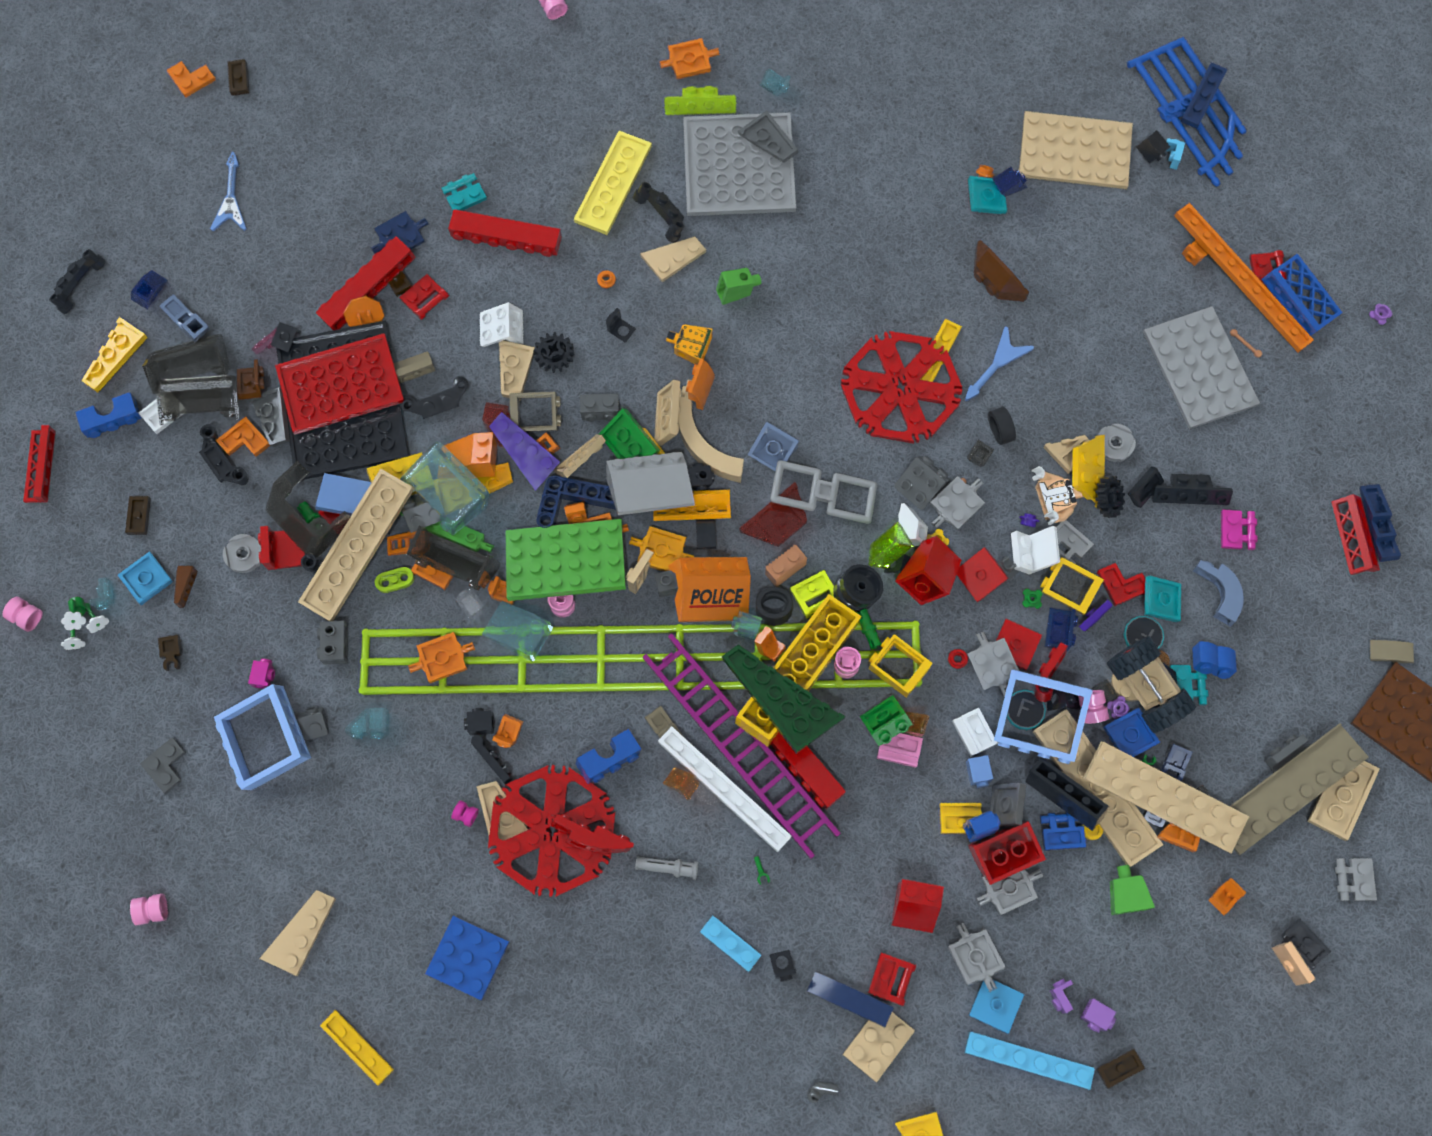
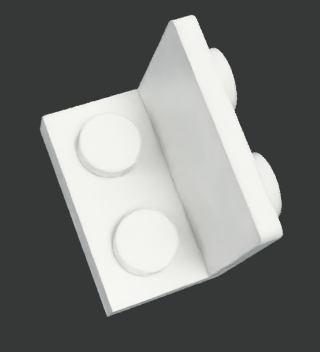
(501, 324)
(1035, 551)

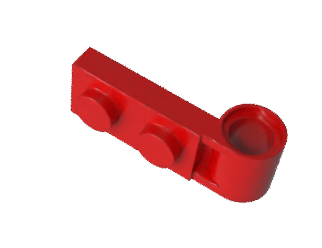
(1048, 669)

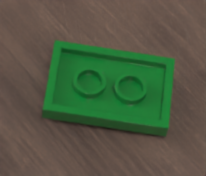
(627, 437)

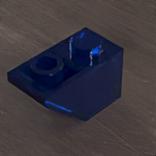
(1010, 181)
(147, 289)

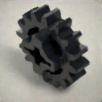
(557, 359)
(1110, 496)

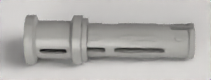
(676, 867)

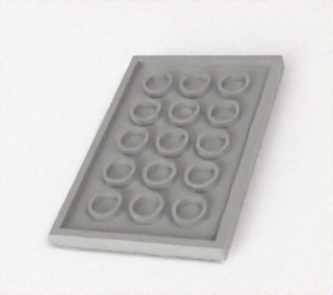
(1201, 367)

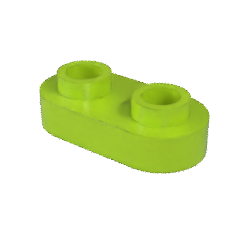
(394, 578)

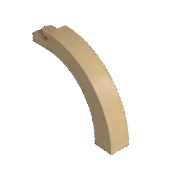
(721, 464)

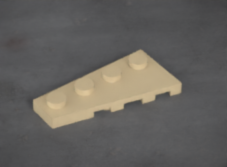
(297, 938)

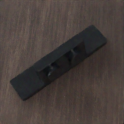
(1191, 490)

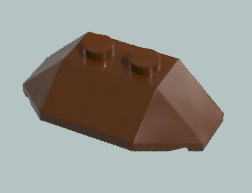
(997, 276)

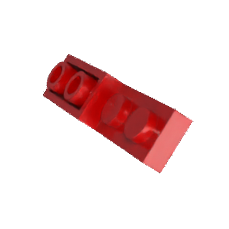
(600, 840)

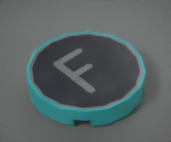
(1141, 628)
(1025, 710)

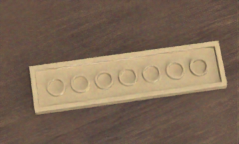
(356, 545)
(1166, 797)
(1123, 821)

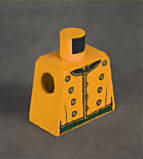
(691, 342)

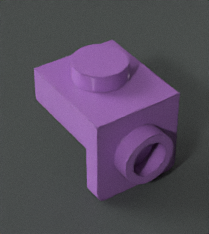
(1060, 1000)

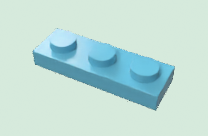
(730, 943)

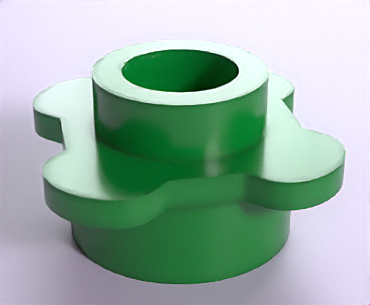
(1032, 603)

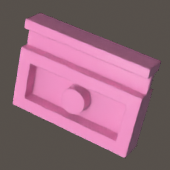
(901, 750)

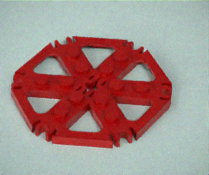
(889, 396)
(534, 837)

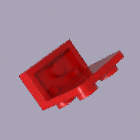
(278, 549)

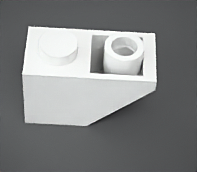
(912, 524)

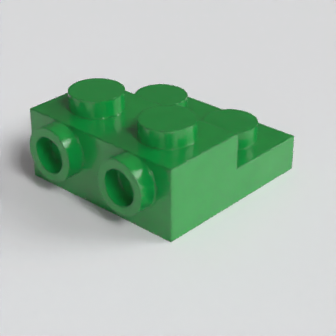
(886, 720)

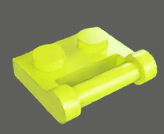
(810, 589)

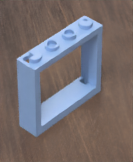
(1050, 683)
(290, 729)

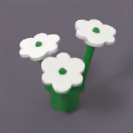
(74, 619)

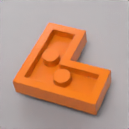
(190, 82)
(243, 433)

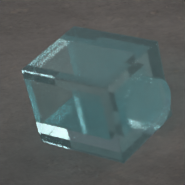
(746, 625)

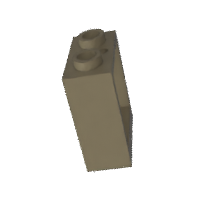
(515, 410)

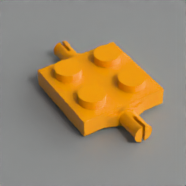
(664, 544)

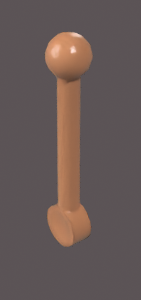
(1257, 353)

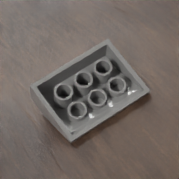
(649, 483)

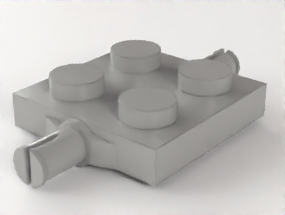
(957, 503)
(992, 663)
(1011, 891)
(976, 957)

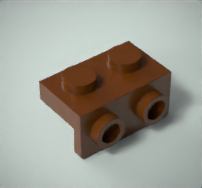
(250, 382)

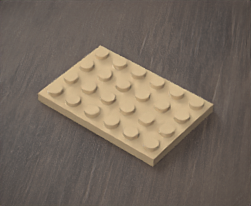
(1076, 150)

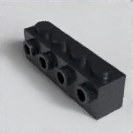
(1067, 794)

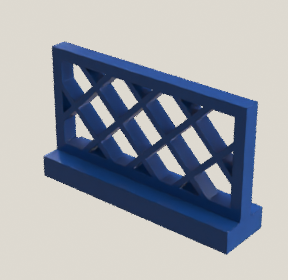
(1293, 303)

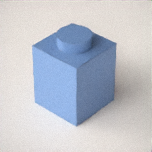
(979, 771)

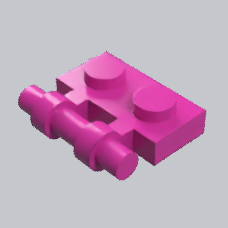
(1232, 529)

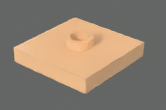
(1293, 963)

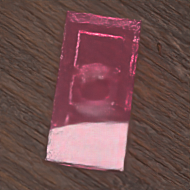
(265, 342)

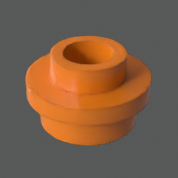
(985, 171)
(606, 283)

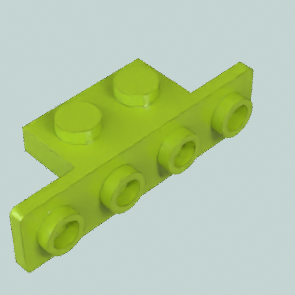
(700, 101)

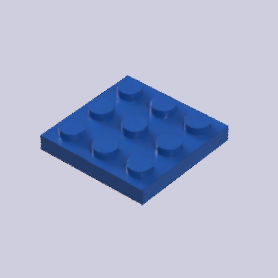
(467, 958)

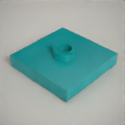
(986, 196)
(1162, 599)

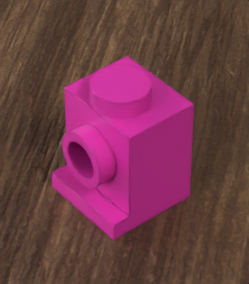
(261, 674)

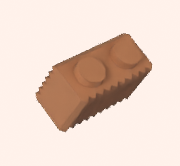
(786, 565)

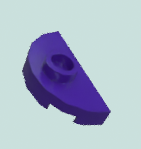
(1095, 615)

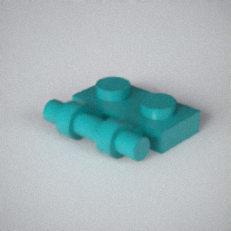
(467, 197)
(1184, 681)

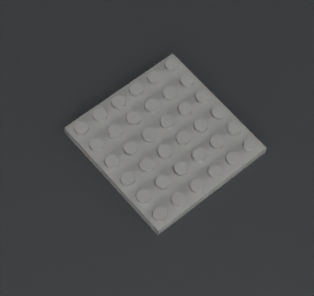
(732, 173)

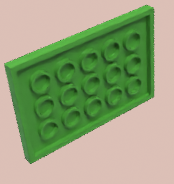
(565, 560)

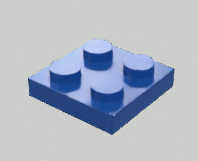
(1131, 734)

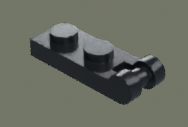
(491, 758)

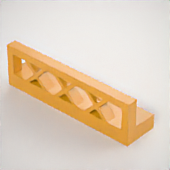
(706, 500)

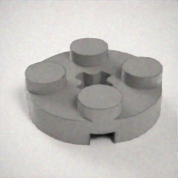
(1126, 442)
(233, 549)

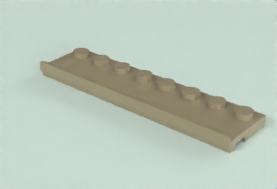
(1297, 784)

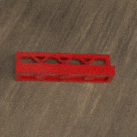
(42, 467)
(1362, 532)

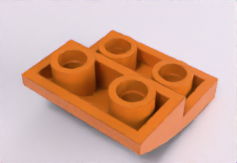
(700, 386)

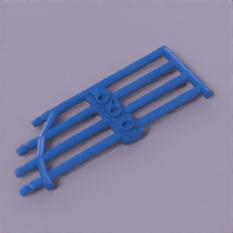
(1172, 111)

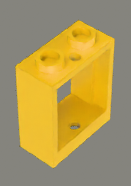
(1082, 608)
(923, 662)

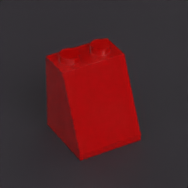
(930, 571)
(917, 905)

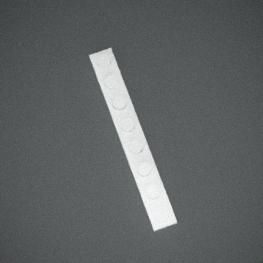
(724, 789)

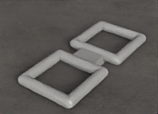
(824, 492)

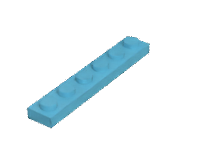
(1029, 1060)

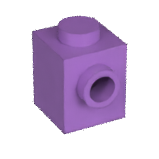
(1098, 1016)

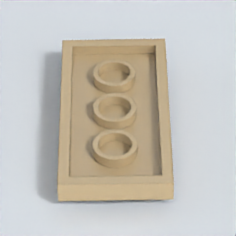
(1343, 801)

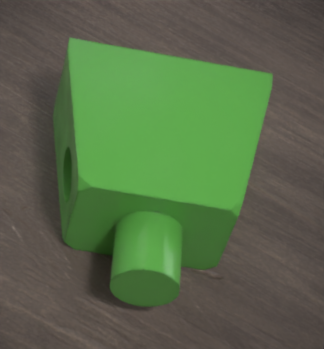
(736, 284)
(1129, 893)

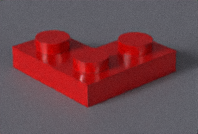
(1119, 588)

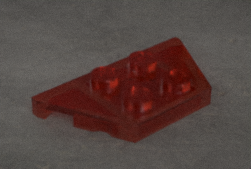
(776, 521)

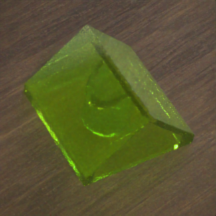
(889, 547)

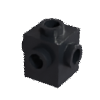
(700, 476)

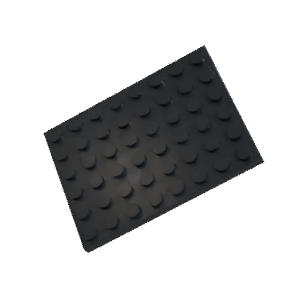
(354, 441)

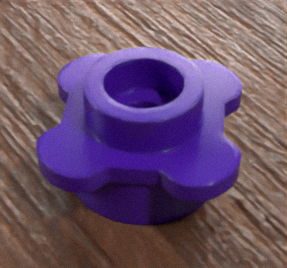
(1029, 520)

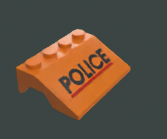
(711, 588)

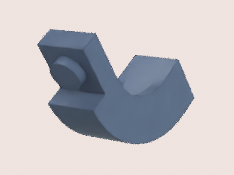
(188, 322)
(1229, 589)

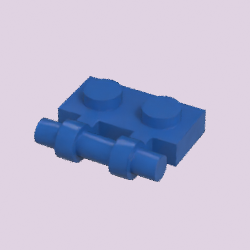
(1062, 838)

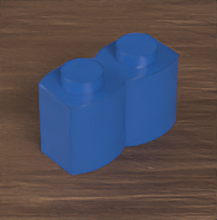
(1214, 659)
(981, 826)

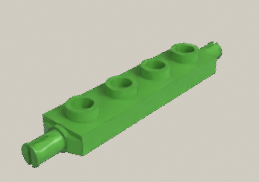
(465, 537)

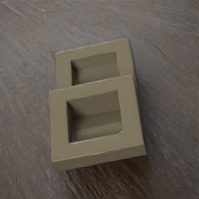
(1391, 651)
(660, 722)

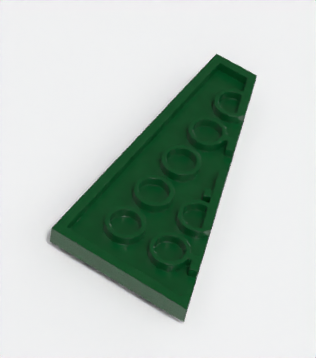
(786, 704)

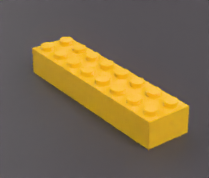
(804, 660)

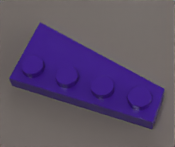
(528, 454)

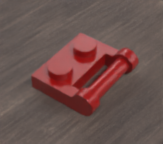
(1262, 265)
(421, 292)
(885, 976)

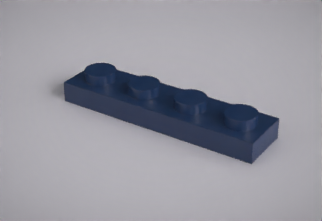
(1204, 95)

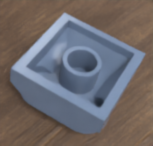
(773, 445)

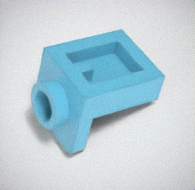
(1175, 152)

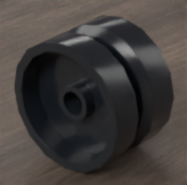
(858, 587)

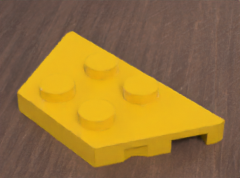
(1089, 467)

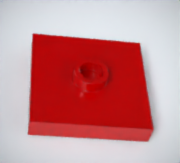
(981, 574)
(1020, 641)

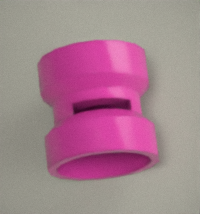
(465, 813)

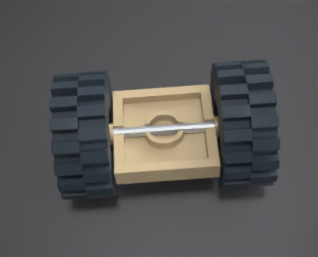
(1152, 684)

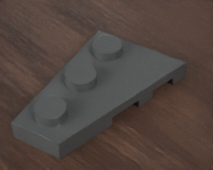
(769, 137)
(273, 415)

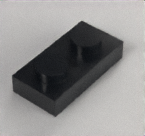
(1145, 487)

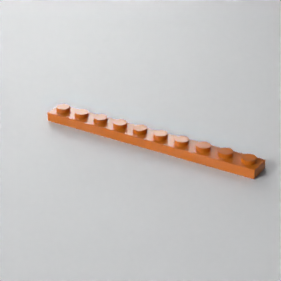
(1243, 277)

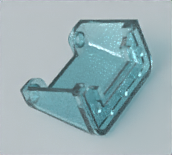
(447, 487)

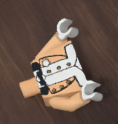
(1055, 495)

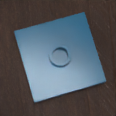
(145, 578)
(996, 1007)

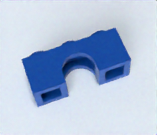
(124, 412)
(595, 767)

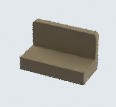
(414, 367)

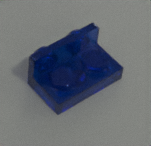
(1060, 628)

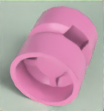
(554, 8)
(562, 605)
(23, 613)
(847, 662)
(1096, 711)
(144, 909)

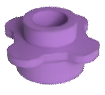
(1379, 308)
(1123, 710)

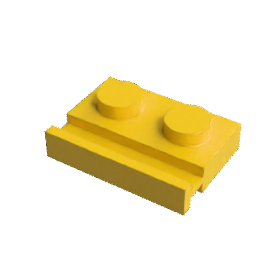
(955, 815)

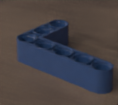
(562, 492)

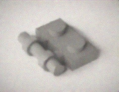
(1073, 541)
(1362, 879)

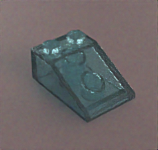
(518, 630)

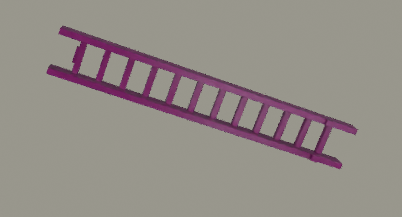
(734, 761)

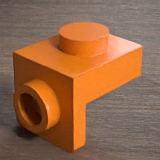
(1194, 253)
(575, 512)
(498, 591)
(768, 645)
(508, 731)
(1227, 896)

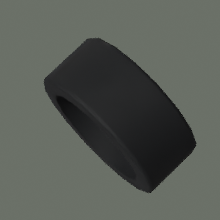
(1002, 425)
(774, 593)

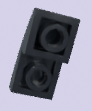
(706, 533)

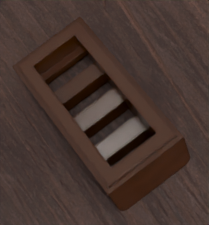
(184, 581)

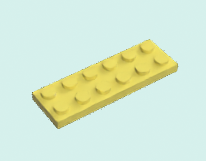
(612, 182)

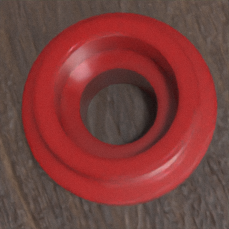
(958, 652)

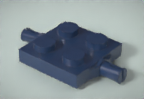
(403, 228)

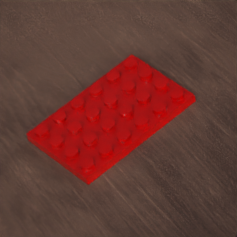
(339, 383)

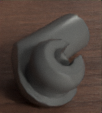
(820, 1089)

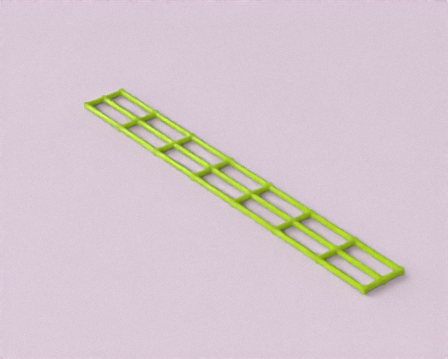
(601, 658)

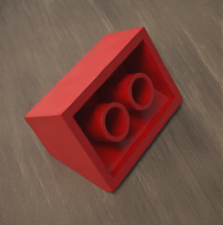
(1007, 852)

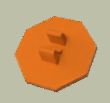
(363, 311)

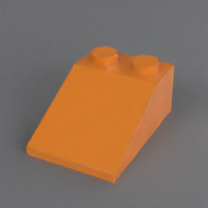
(476, 453)

